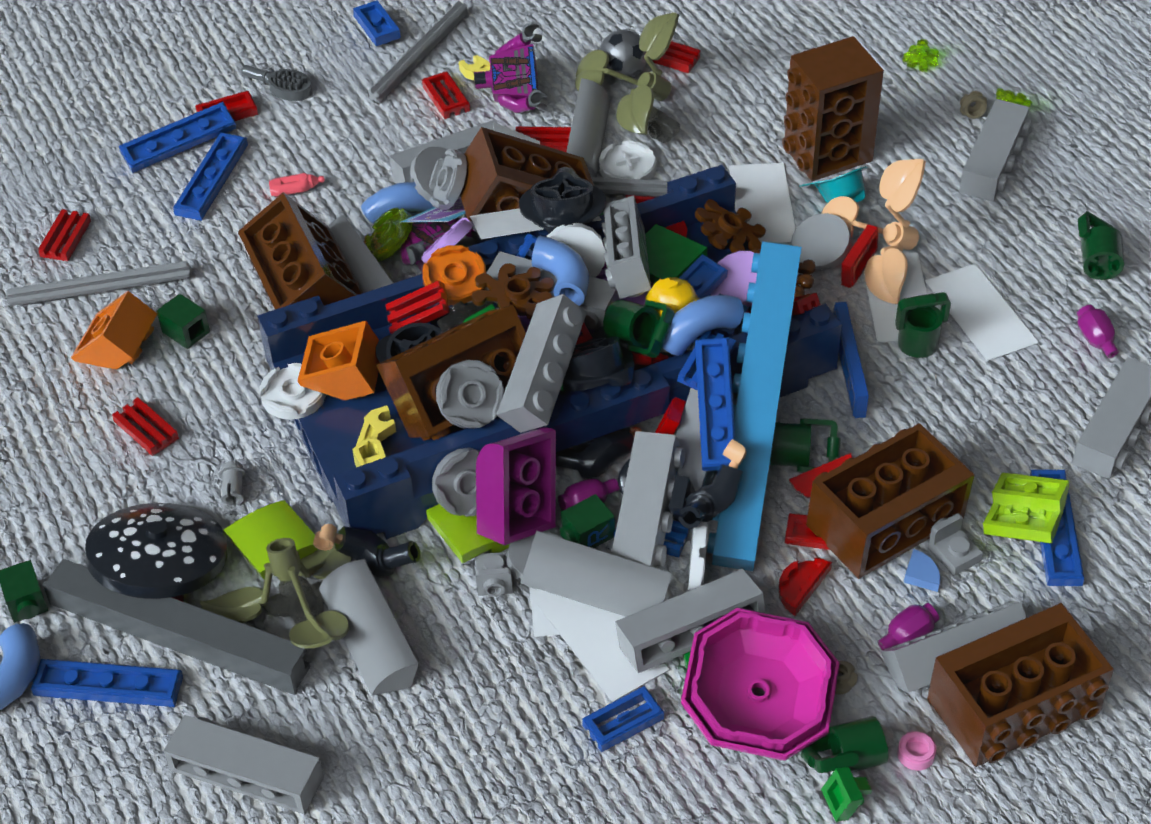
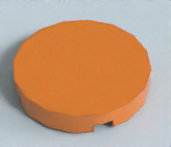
(455, 268)

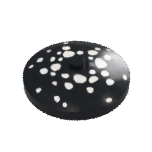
(156, 550)

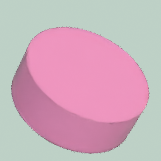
(916, 750)

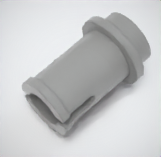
(232, 478)

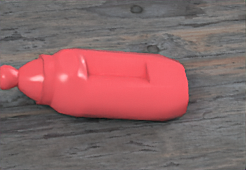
(294, 184)

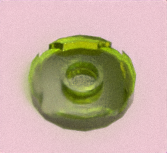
(388, 233)

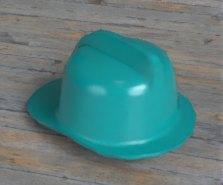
(847, 185)

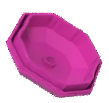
(765, 653)

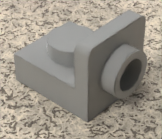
(952, 545)
(493, 575)

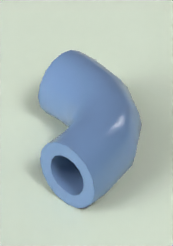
(394, 196)
(565, 265)
(700, 317)
(19, 662)

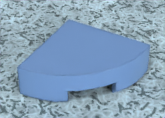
(922, 572)

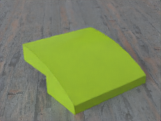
(1026, 507)
(264, 525)
(461, 534)

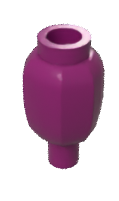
(1097, 329)
(583, 489)
(909, 625)

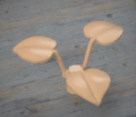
(899, 185)

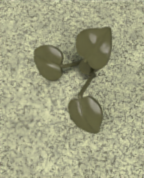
(636, 107)
(286, 564)

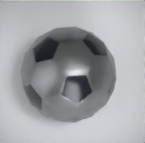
(624, 52)

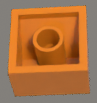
(116, 333)
(341, 362)

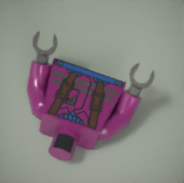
(514, 73)
(422, 237)

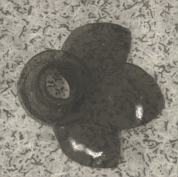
(288, 603)

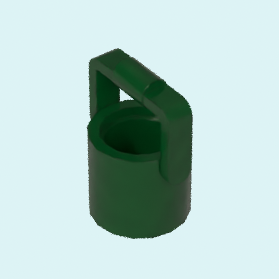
(1100, 247)
(921, 323)
(639, 325)
(793, 443)
(852, 745)

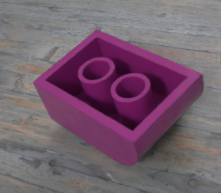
(517, 486)

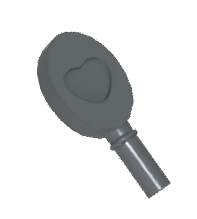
(283, 83)

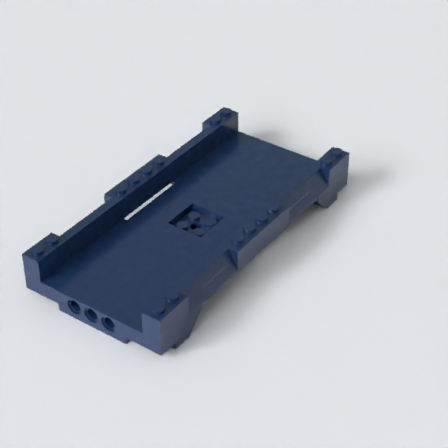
(397, 489)

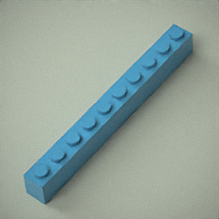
(757, 400)

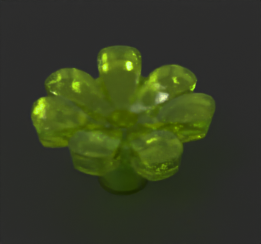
(921, 56)
(1009, 96)

